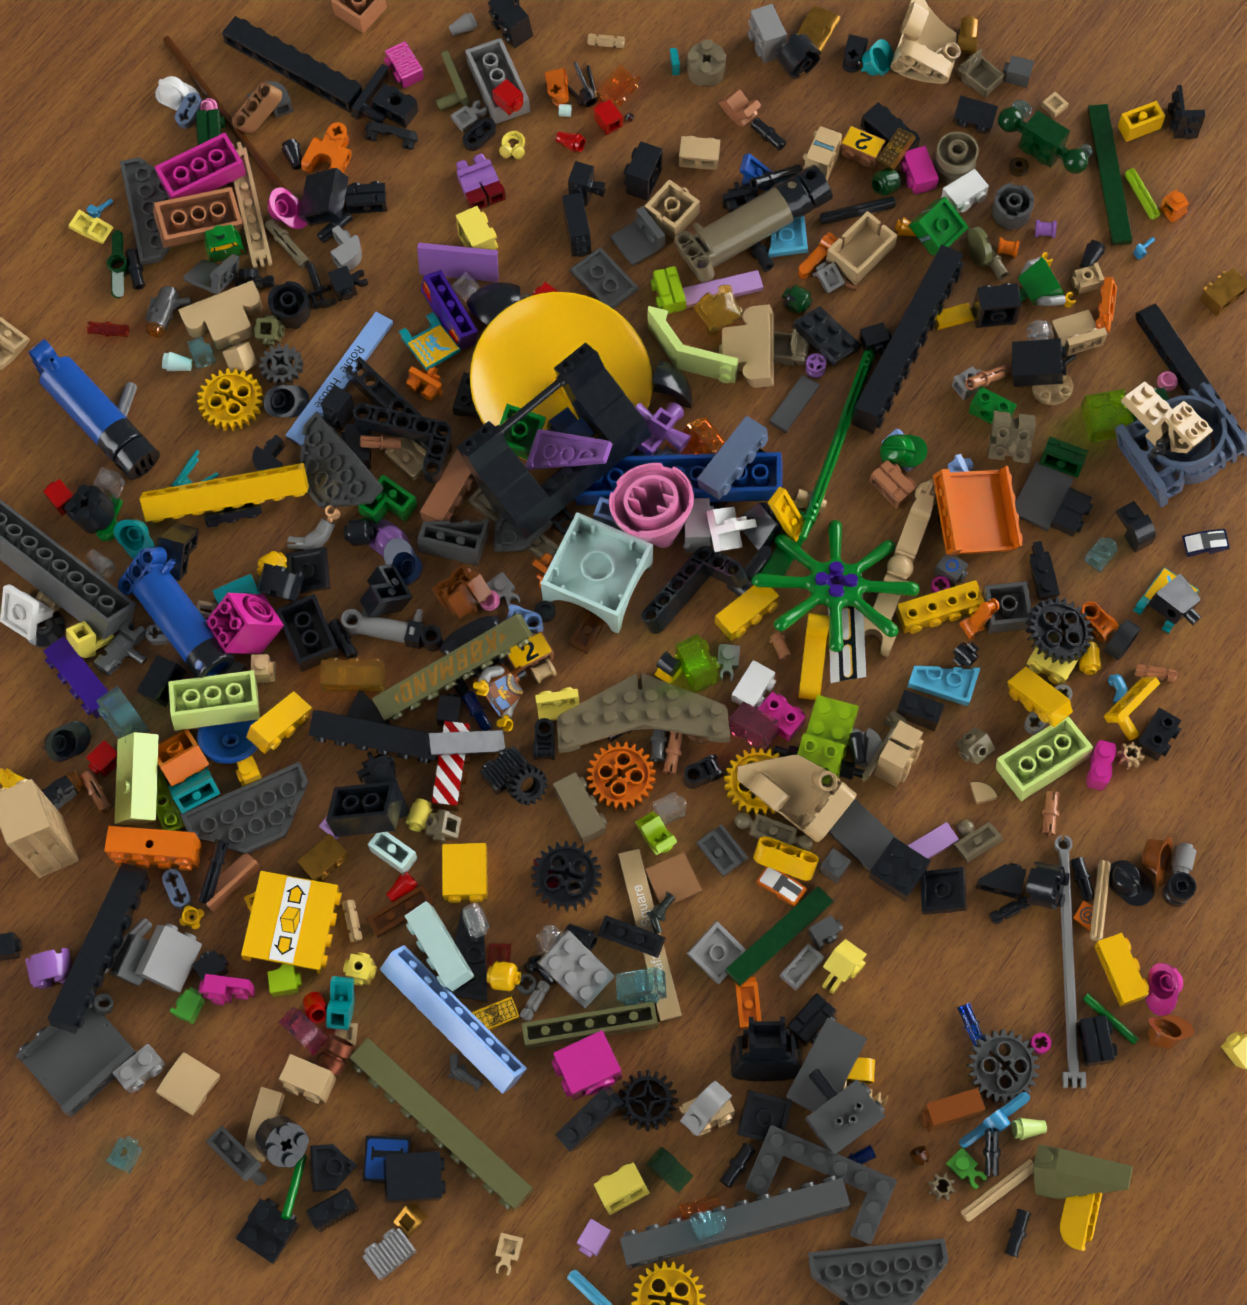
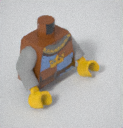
(501, 691)

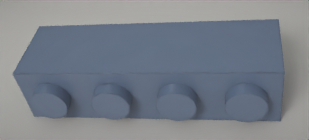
(733, 457)

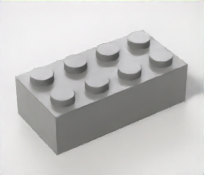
(490, 67)

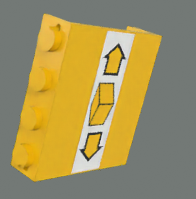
(291, 921)

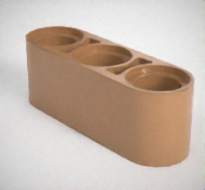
(257, 108)

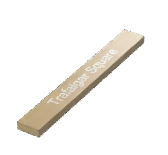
(641, 903)

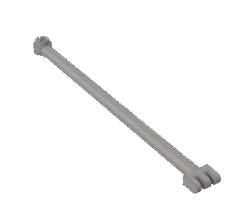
(1069, 974)

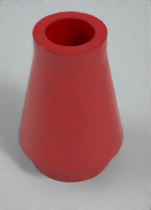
(572, 141)
(402, 886)

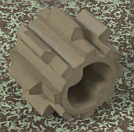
(935, 1183)

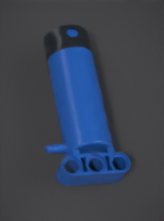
(174, 612)

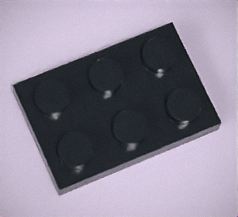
(826, 335)

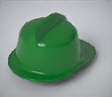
(904, 450)

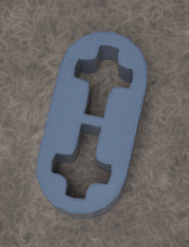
(186, 109)
(171, 890)

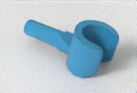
(96, 211)
(1140, 251)

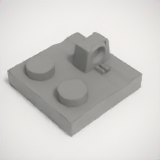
(715, 951)

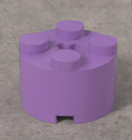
(48, 968)

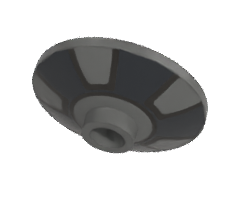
(50, 632)

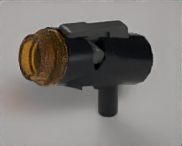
(63, 789)

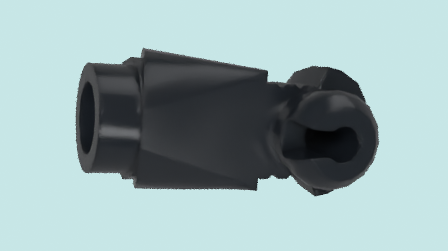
(532, 965)

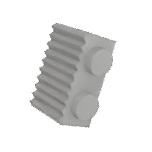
(389, 1253)

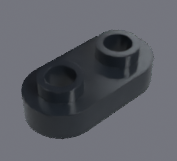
(477, 134)

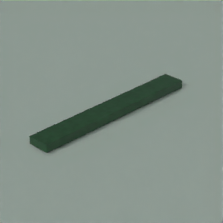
(1109, 174)

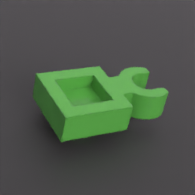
(963, 1166)

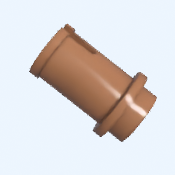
(780, 645)

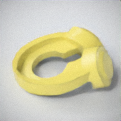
(518, 150)

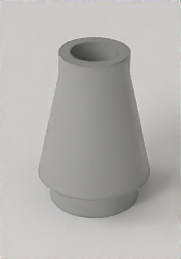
(463, 24)

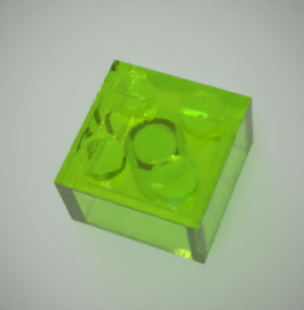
(1103, 413)
(696, 663)

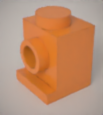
(1177, 202)

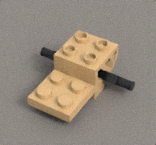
(1168, 428)

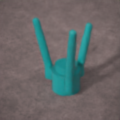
(182, 479)

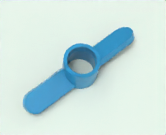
(997, 1120)

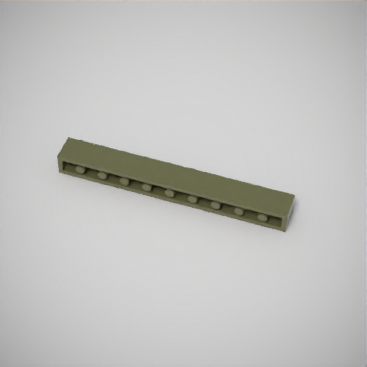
(440, 1123)

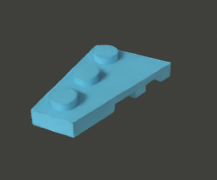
(949, 684)

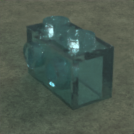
(641, 986)

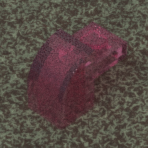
(303, 1030)

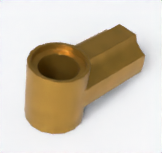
(967, 38)

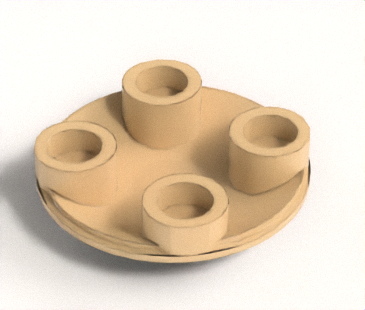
(1054, 393)

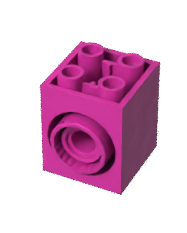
(244, 623)
(586, 1066)

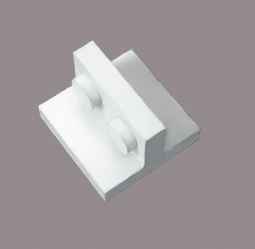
(726, 528)
(22, 612)

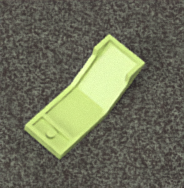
(690, 358)

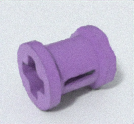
(1045, 229)

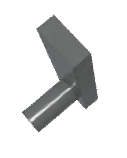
(236, 1156)

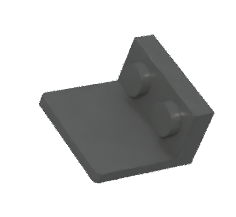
(639, 238)
(213, 276)

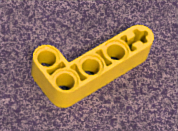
(813, 656)

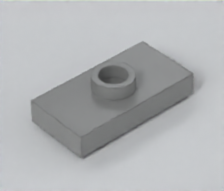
(802, 967)

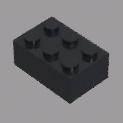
(307, 632)
(364, 809)

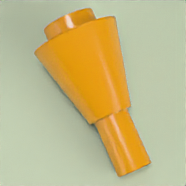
(902, 227)

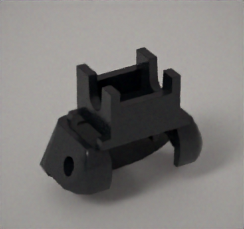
(468, 633)
(767, 1053)

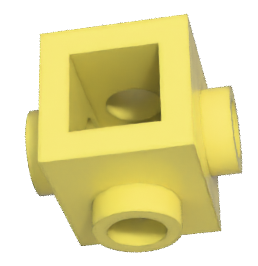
(363, 975)

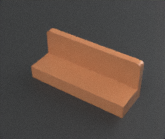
(232, 880)

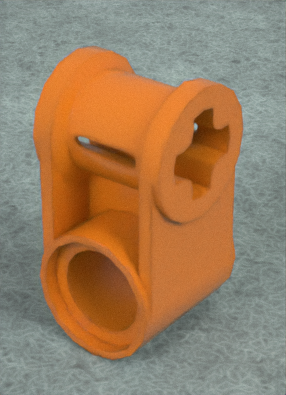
(557, 86)
(1099, 621)

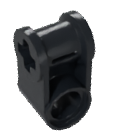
(853, 53)
(544, 743)
(707, 771)

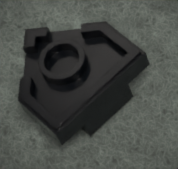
(328, 1167)

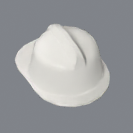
(173, 91)

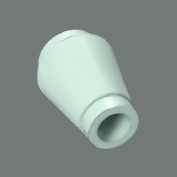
(176, 362)

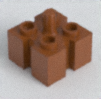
(461, 591)

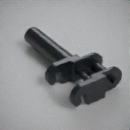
(319, 290)

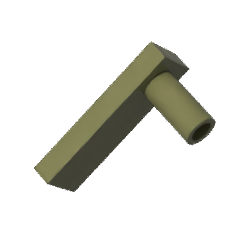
(460, 94)

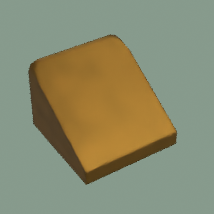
(410, 1219)

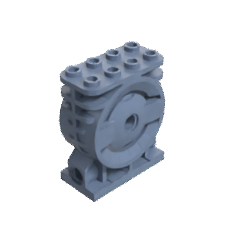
(1168, 475)

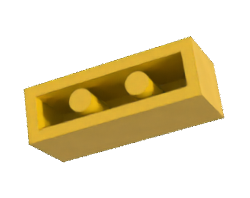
(746, 611)
(1039, 697)
(279, 722)
(1122, 969)

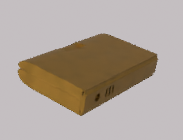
(819, 26)

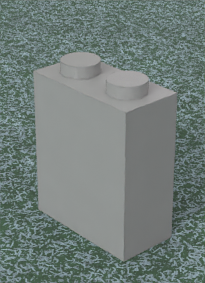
(168, 957)

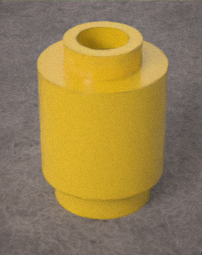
(1090, 661)

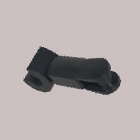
(754, 567)

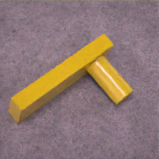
(786, 513)
(1128, 703)

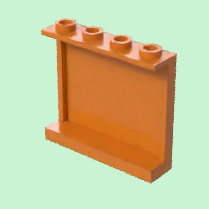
(977, 511)

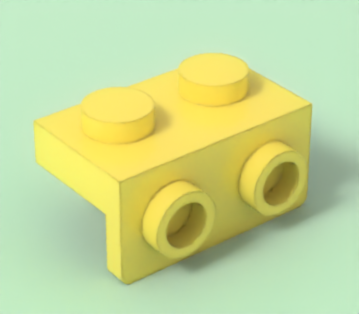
(553, 704)

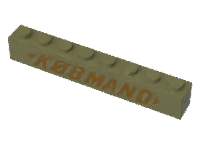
(452, 667)

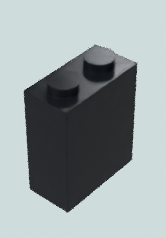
(323, 196)
(576, 224)
(1038, 362)
(413, 1177)

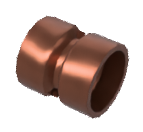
(336, 1051)

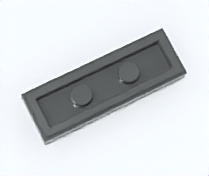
(794, 404)

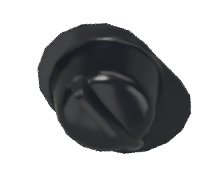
(285, 401)
(67, 741)
(1130, 883)

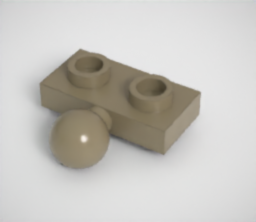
(976, 841)

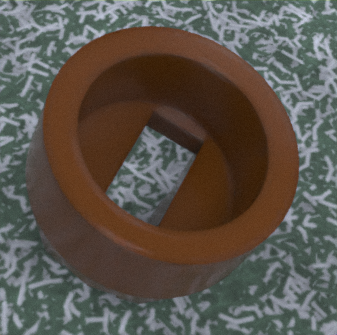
(920, 1155)

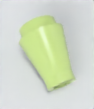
(1026, 1128)

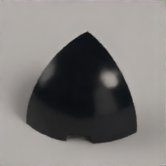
(492, 300)
(672, 382)

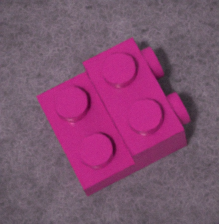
(221, 989)

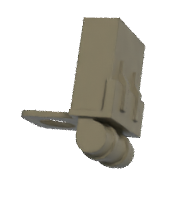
(979, 74)
(790, 348)

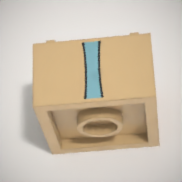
(824, 150)

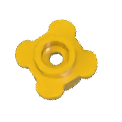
(191, 911)

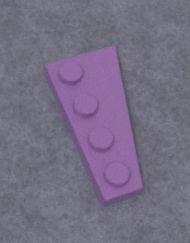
(565, 450)

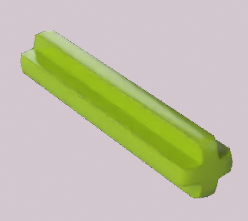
(1142, 194)

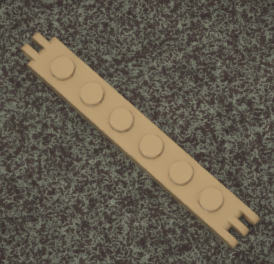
(251, 213)

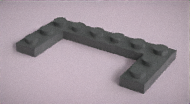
(876, 1184)

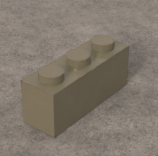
(580, 807)

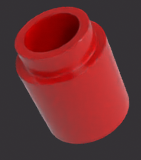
(315, 1007)

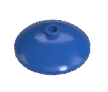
(215, 742)

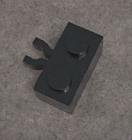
(583, 181)

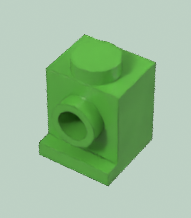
(188, 1005)

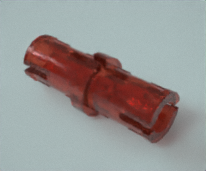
(108, 329)

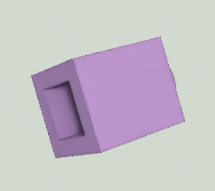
(593, 1238)

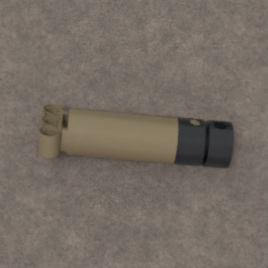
(752, 222)

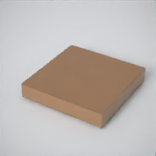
(675, 877)

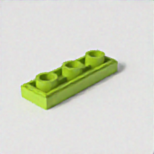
(167, 813)

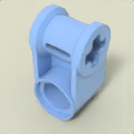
(528, 616)

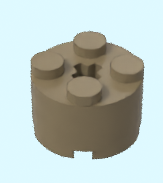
(706, 64)

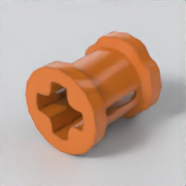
(1007, 247)

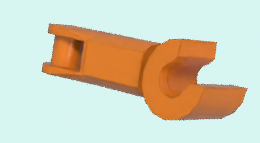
(816, 256)
(977, 621)

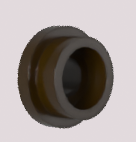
(1018, 171)

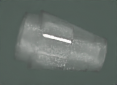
(101, 564)

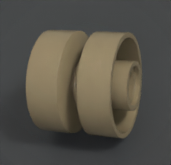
(955, 156)

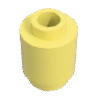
(419, 814)

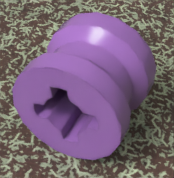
(815, 361)

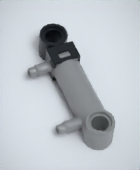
(410, 633)

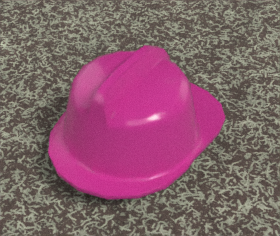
(285, 208)
(1164, 987)

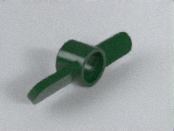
(117, 256)

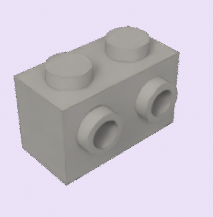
(139, 1069)

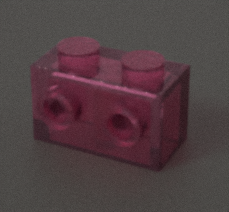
(753, 726)

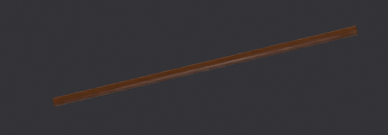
(228, 119)

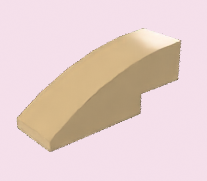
(266, 1106)

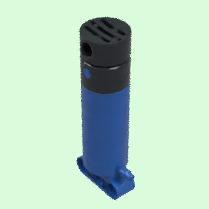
(94, 412)

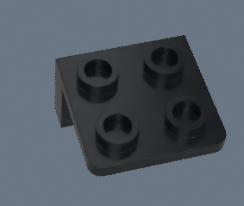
(1184, 122)

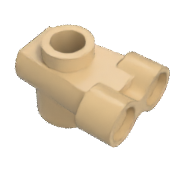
(802, 499)

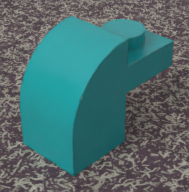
(341, 1003)

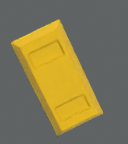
(954, 316)

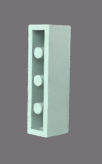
(439, 946)

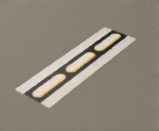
(851, 661)

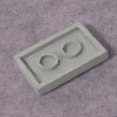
(575, 969)

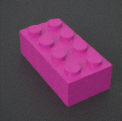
(201, 168)

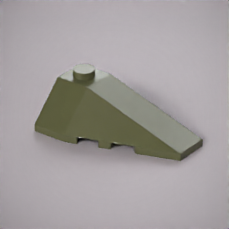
(1069, 1173)

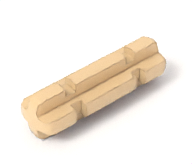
(606, 40)
(352, 920)

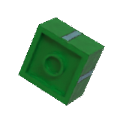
(938, 225)

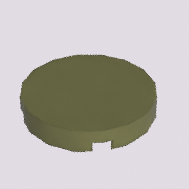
(978, 247)

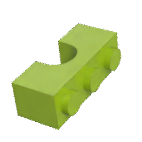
(284, 981)

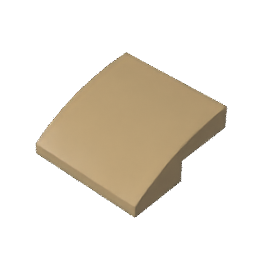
(11, 343)
(188, 1083)

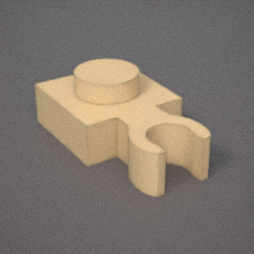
(508, 1249)

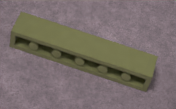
(579, 1026)

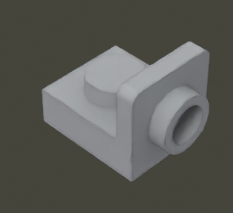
(828, 276)

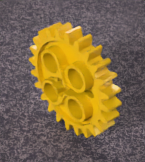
(238, 385)
(742, 797)
(671, 1278)

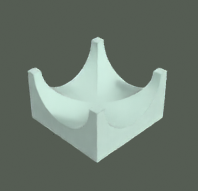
(597, 569)

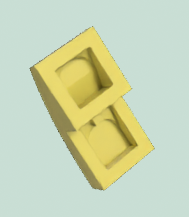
(91, 228)

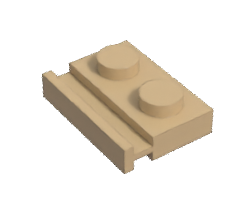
(408, 458)

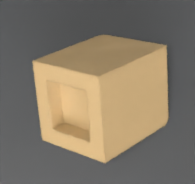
(240, 357)

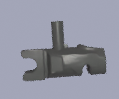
(120, 648)

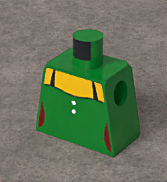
(223, 242)

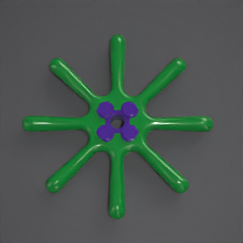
(835, 585)

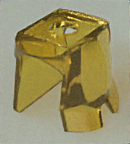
(719, 309)

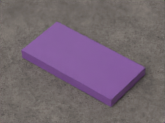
(456, 260)

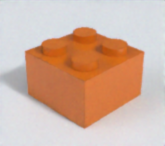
(180, 757)

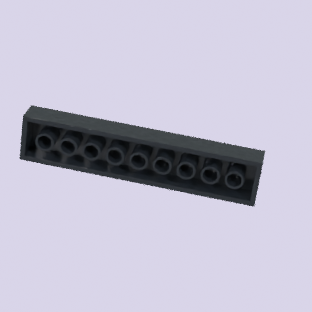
(907, 340)

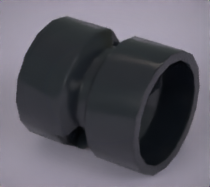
(1179, 889)

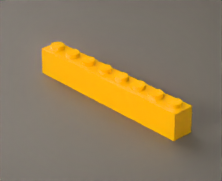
(224, 492)

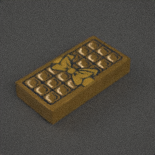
(896, 148)

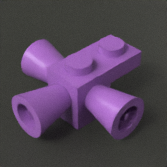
(661, 428)

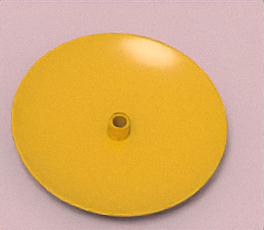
(535, 335)

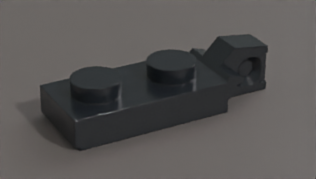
(232, 514)
(1043, 572)

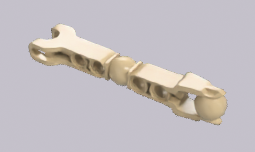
(901, 564)

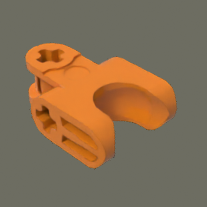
(329, 149)

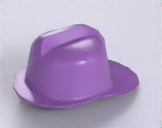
(384, 533)

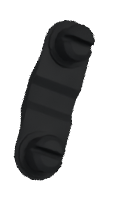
(373, 129)

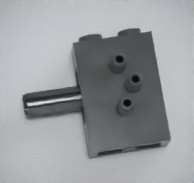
(844, 1114)

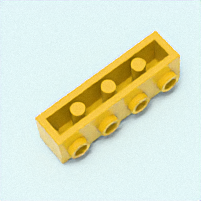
(939, 607)

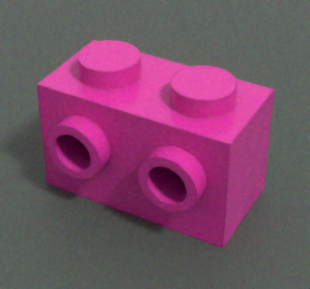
(919, 170)
(789, 718)

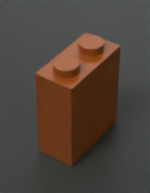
(952, 1110)

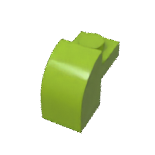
(655, 833)

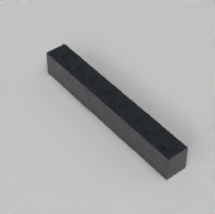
(291, 63)
(98, 948)

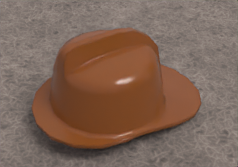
(1156, 857)
(1168, 1031)

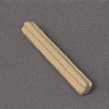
(1100, 900)
(998, 1190)

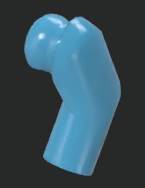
(1120, 686)

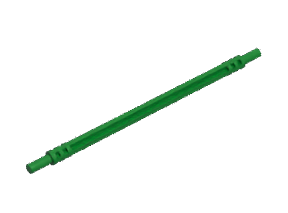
(836, 443)

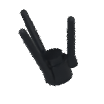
(587, 95)

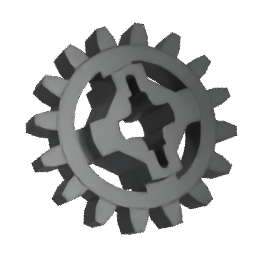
(281, 366)

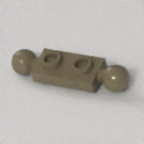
(768, 827)

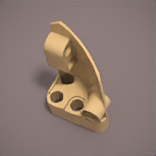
(925, 47)
(796, 792)

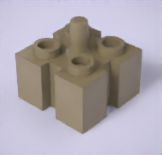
(1011, 436)

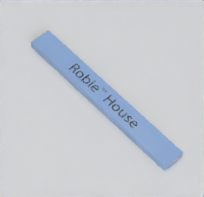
(363, 347)

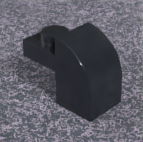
(266, 458)
(1139, 527)

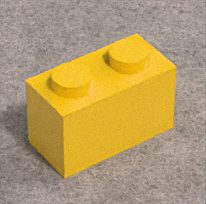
(1141, 121)

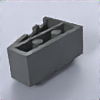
(454, 541)

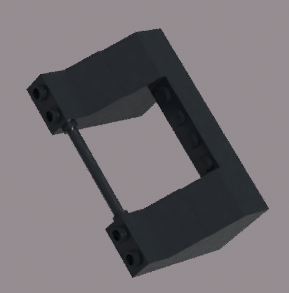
(506, 479)

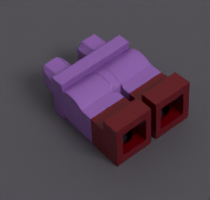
(479, 182)

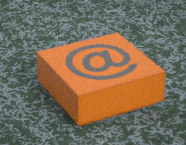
(1084, 915)

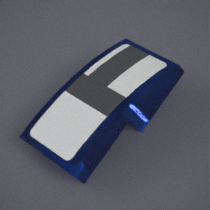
(1206, 541)

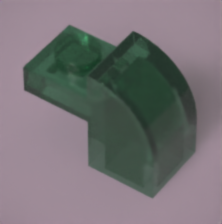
(667, 1168)

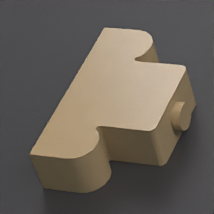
(224, 315)
(752, 345)

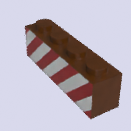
(451, 774)

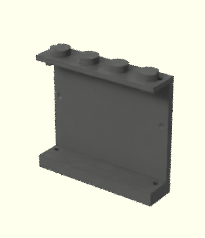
(76, 1064)

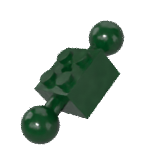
(1043, 139)

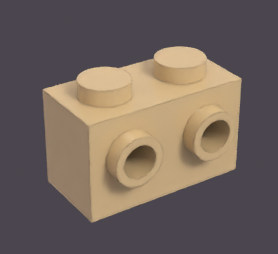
(699, 152)

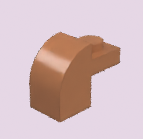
(739, 108)

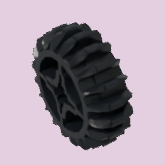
(658, 1100)

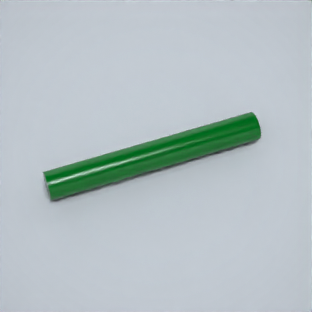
(1122, 1029)
(293, 1188)

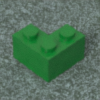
(392, 499)

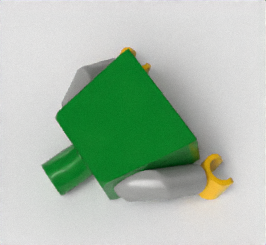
(1041, 284)

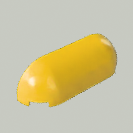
(1079, 1219)

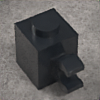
(344, 283)

